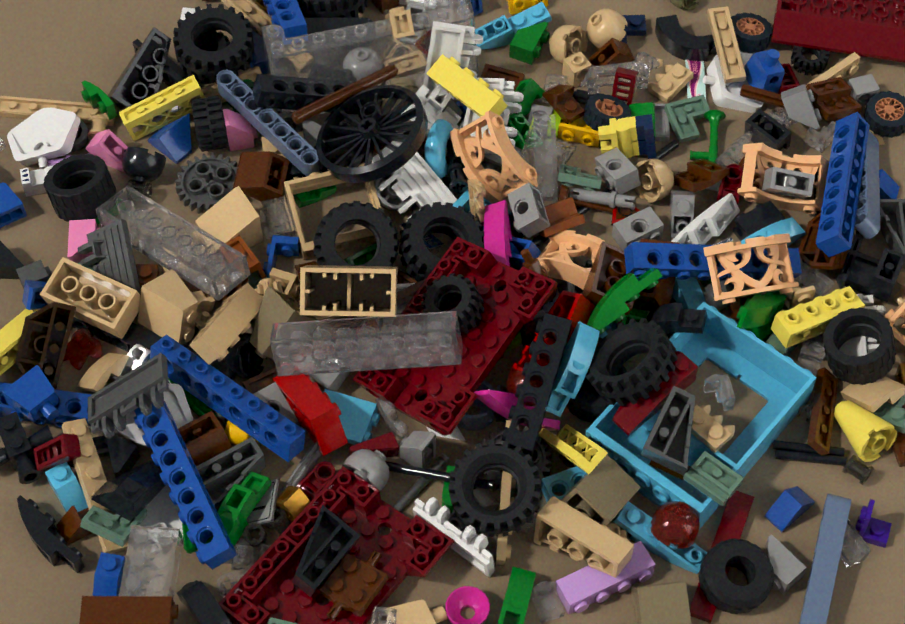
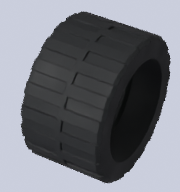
(79, 186)
(861, 368)

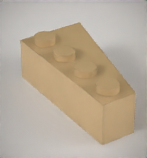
(227, 324)
(581, 537)

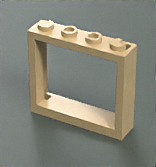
(320, 180)

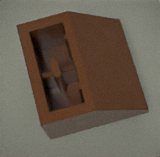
(261, 174)
(204, 438)

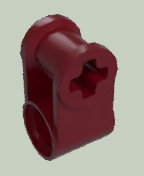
(729, 184)
(313, 483)

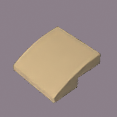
(101, 370)
(874, 394)

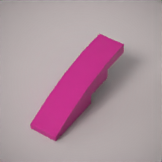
(498, 231)
(502, 402)

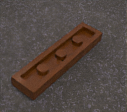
(823, 411)

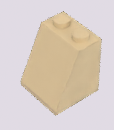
(231, 218)
(168, 307)

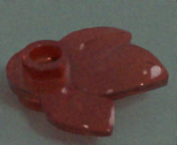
(79, 350)

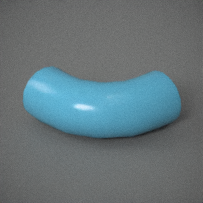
(436, 147)

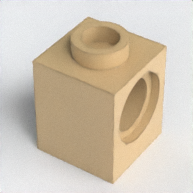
(575, 68)

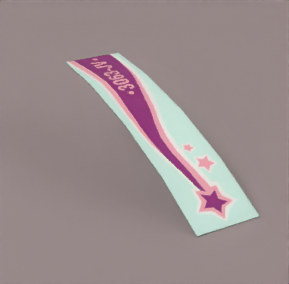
(696, 86)

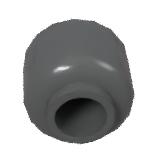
(709, 295)

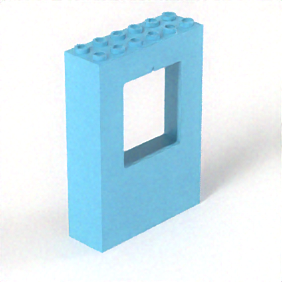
(740, 355)

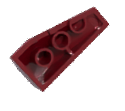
(633, 416)

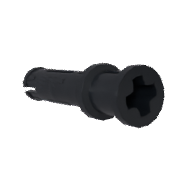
(455, 164)

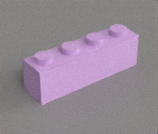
(591, 585)

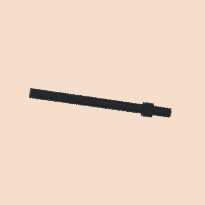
(434, 474)

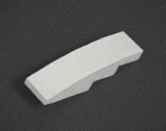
(710, 222)

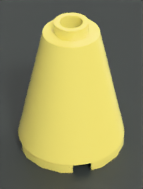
(864, 430)

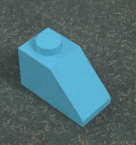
(66, 487)

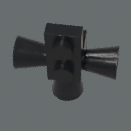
(20, 448)

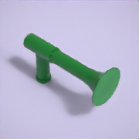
(714, 118)

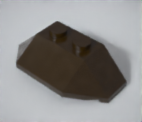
(46, 340)

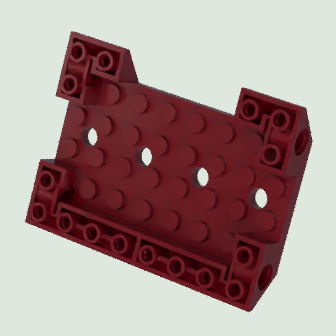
(843, 26)
(453, 386)
(406, 551)

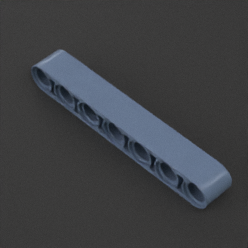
(271, 130)
(868, 208)
(825, 560)

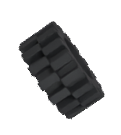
(808, 65)

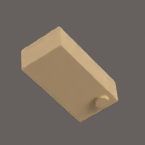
(96, 297)

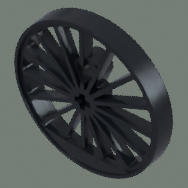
(374, 128)

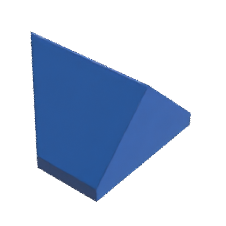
(174, 139)

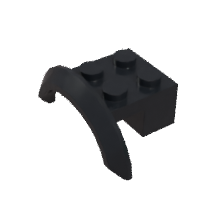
(868, 273)

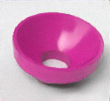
(467, 597)

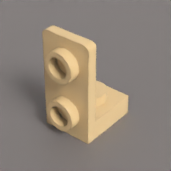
(400, 22)
(287, 280)
(798, 296)

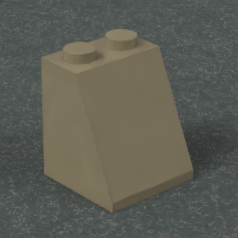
(275, 308)
(602, 491)
(661, 603)

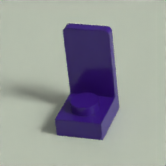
(872, 529)

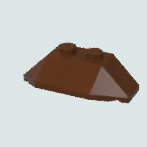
(812, 255)

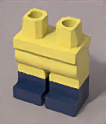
(630, 135)

